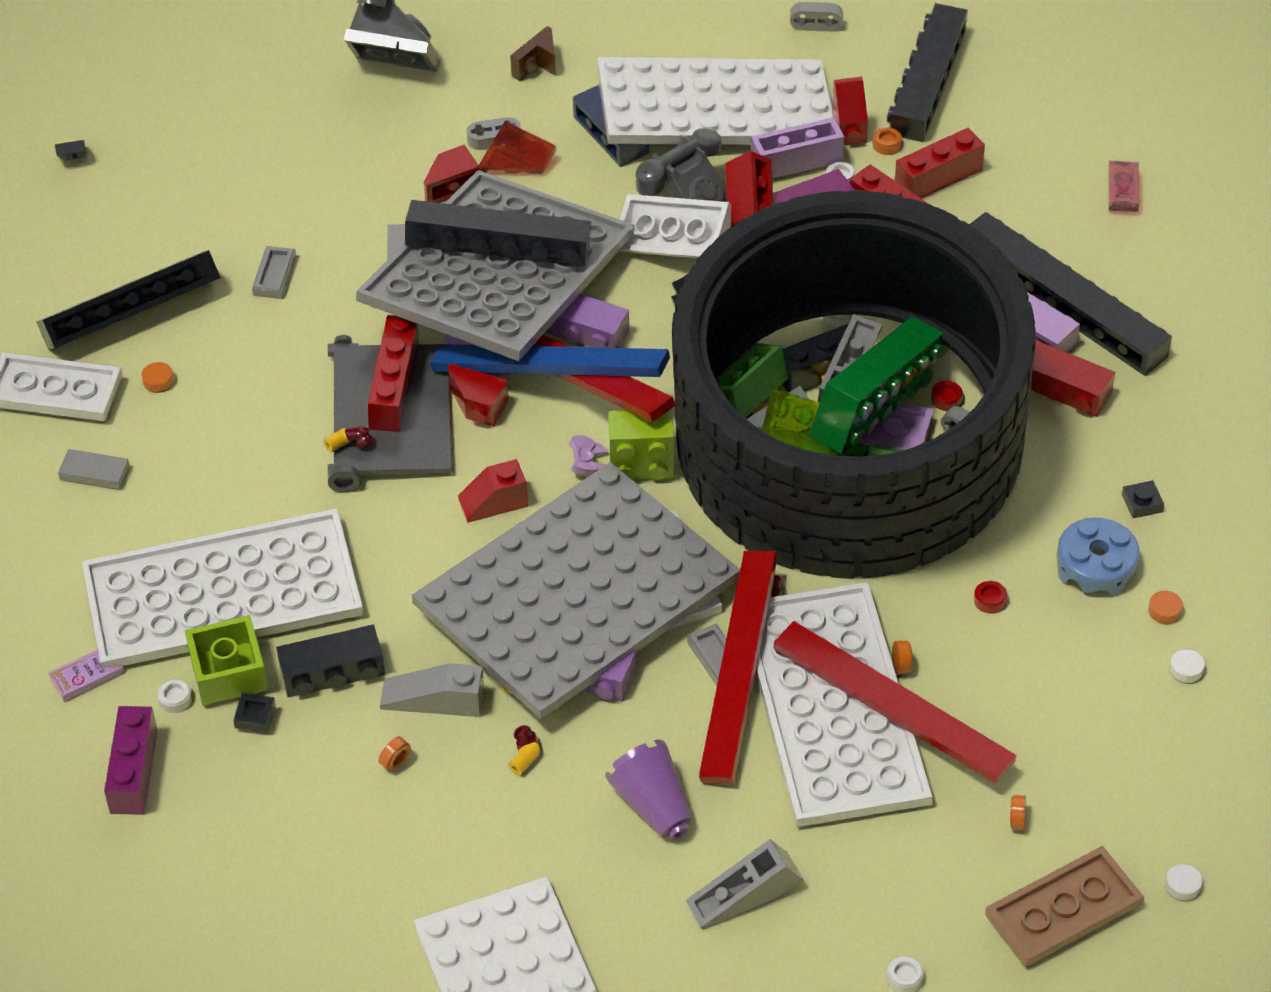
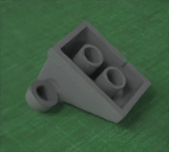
(390, 36)
(684, 170)

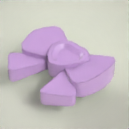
(584, 452)

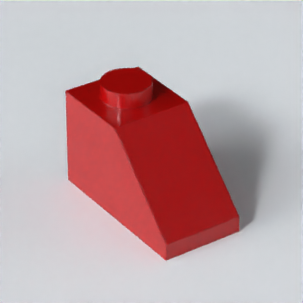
(850, 109)
(449, 173)
(478, 394)
(495, 492)

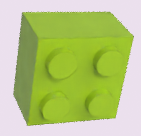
(642, 447)
(226, 660)

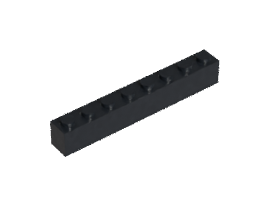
(1098, 313)

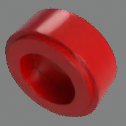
(946, 394)
(990, 597)

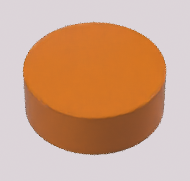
(887, 141)
(157, 377)
(1165, 607)
(902, 657)
(394, 753)
(1018, 812)

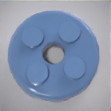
(1098, 571)

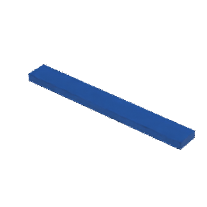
(556, 361)

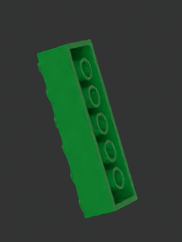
(876, 384)

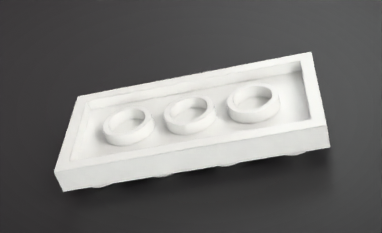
(57, 386)

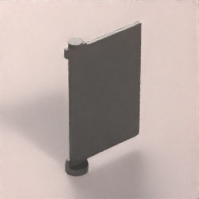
(425, 428)

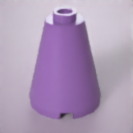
(652, 788)

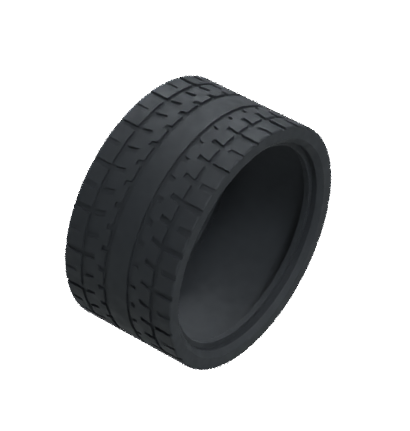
(866, 259)

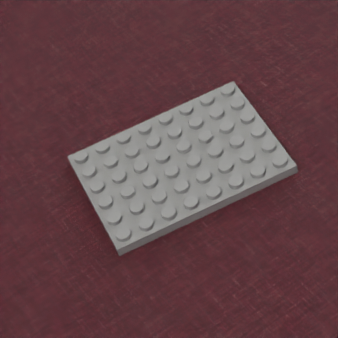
(492, 298)
(575, 589)

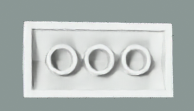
(674, 225)

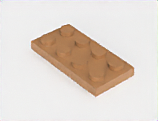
(1064, 906)

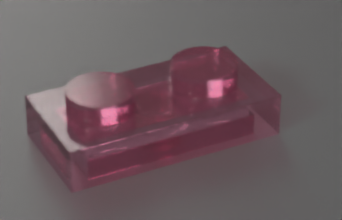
(1123, 186)

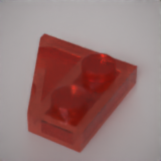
(517, 152)

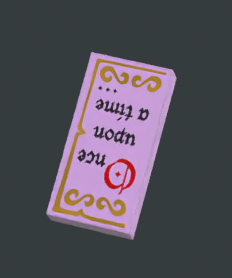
(82, 676)

